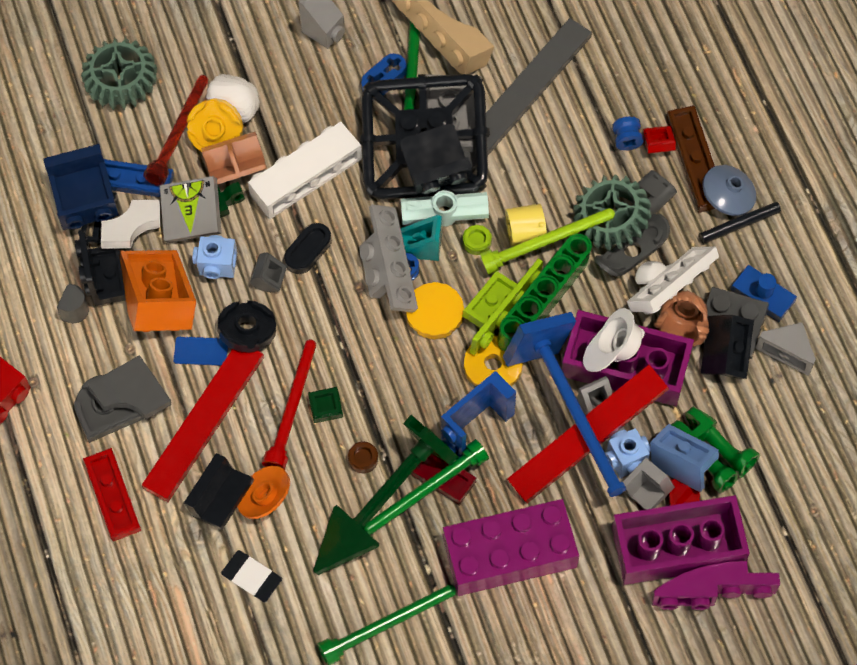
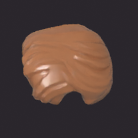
(685, 317)

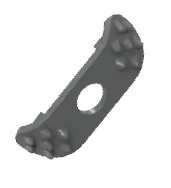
(618, 263)

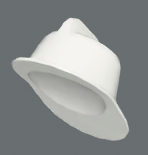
(614, 342)

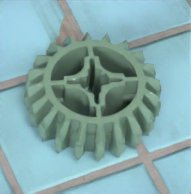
(102, 72)
(627, 219)

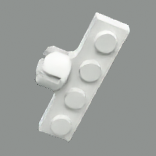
(665, 281)

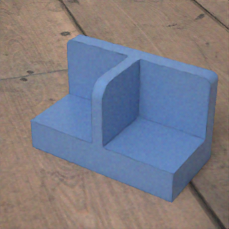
(682, 456)

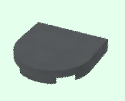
(97, 422)

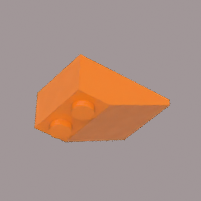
(157, 291)

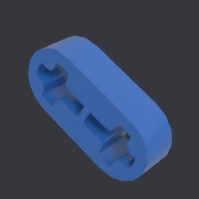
(381, 70)

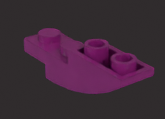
(702, 585)

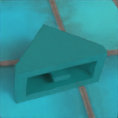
(424, 238)

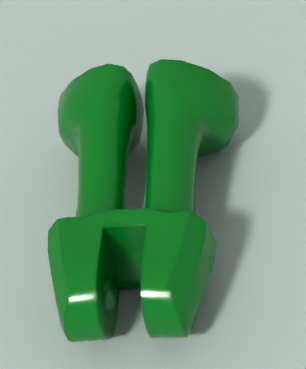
(739, 461)

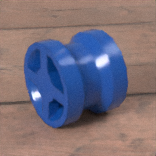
(627, 133)

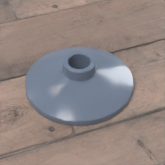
(729, 190)

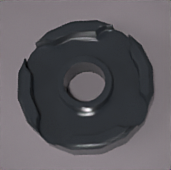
(246, 339)

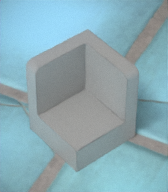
(648, 485)

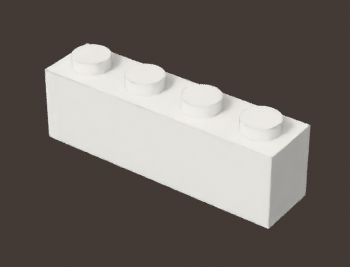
(304, 170)

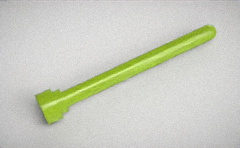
(495, 259)

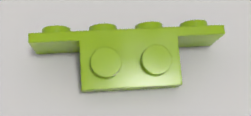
(495, 302)

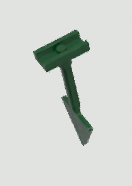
(346, 536)

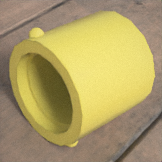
(525, 223)

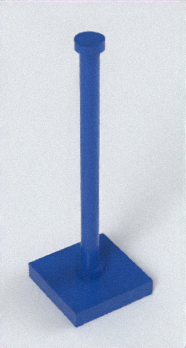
(544, 340)

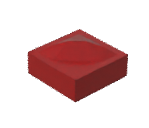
(659, 139)
(682, 494)

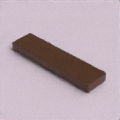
(692, 151)

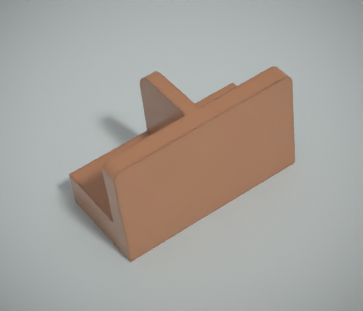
(234, 157)

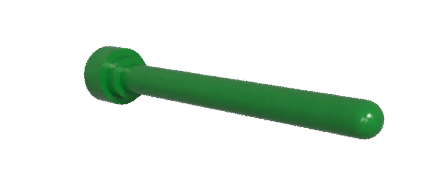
(412, 65)
(472, 456)
(334, 648)

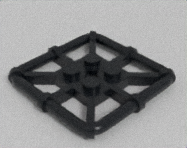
(419, 120)

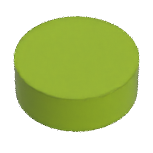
(477, 239)

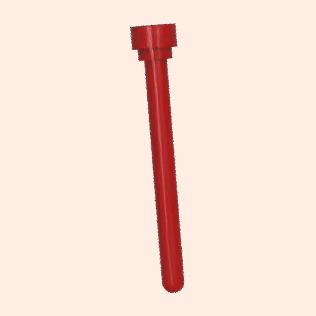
(277, 454)

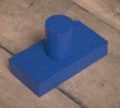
(764, 288)

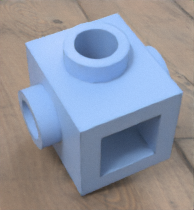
(215, 257)
(619, 455)

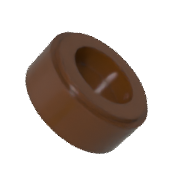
(363, 457)

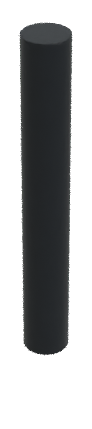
(740, 222)

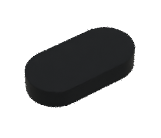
(308, 248)

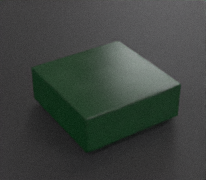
(325, 405)

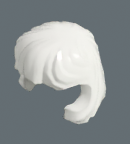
(237, 92)

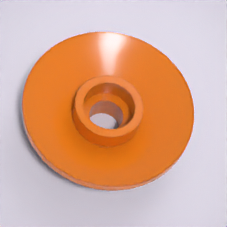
(265, 493)

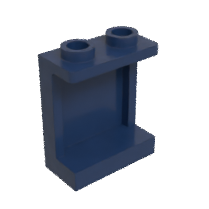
(81, 187)

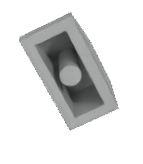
(321, 21)

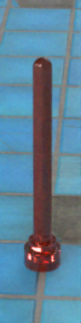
(157, 171)

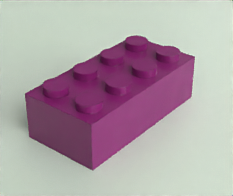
(662, 350)
(678, 538)
(510, 547)

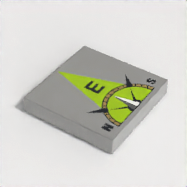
(190, 209)

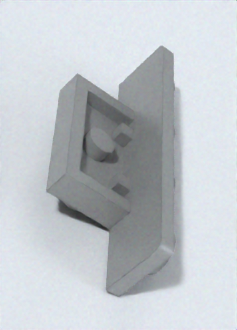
(387, 262)

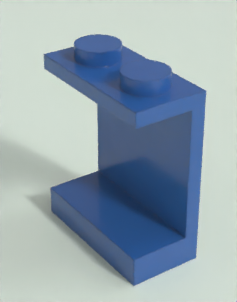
(491, 392)

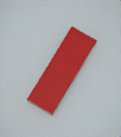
(112, 494)

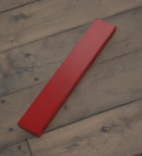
(604, 420)
(201, 423)

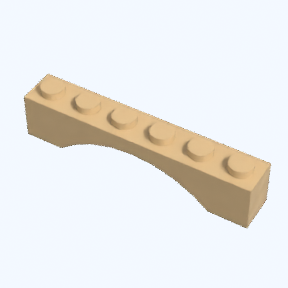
(458, 42)

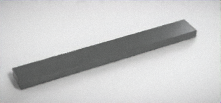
(532, 83)

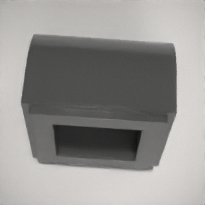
(268, 273)
(73, 305)

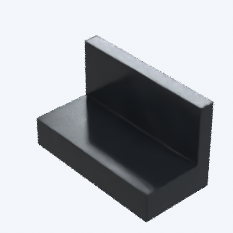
(727, 346)
(218, 492)

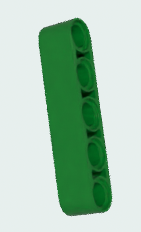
(548, 281)

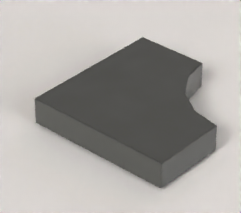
(132, 388)

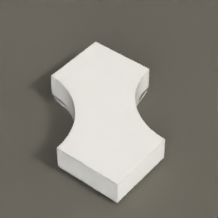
(122, 231)

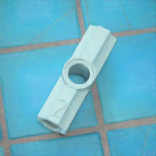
(462, 206)

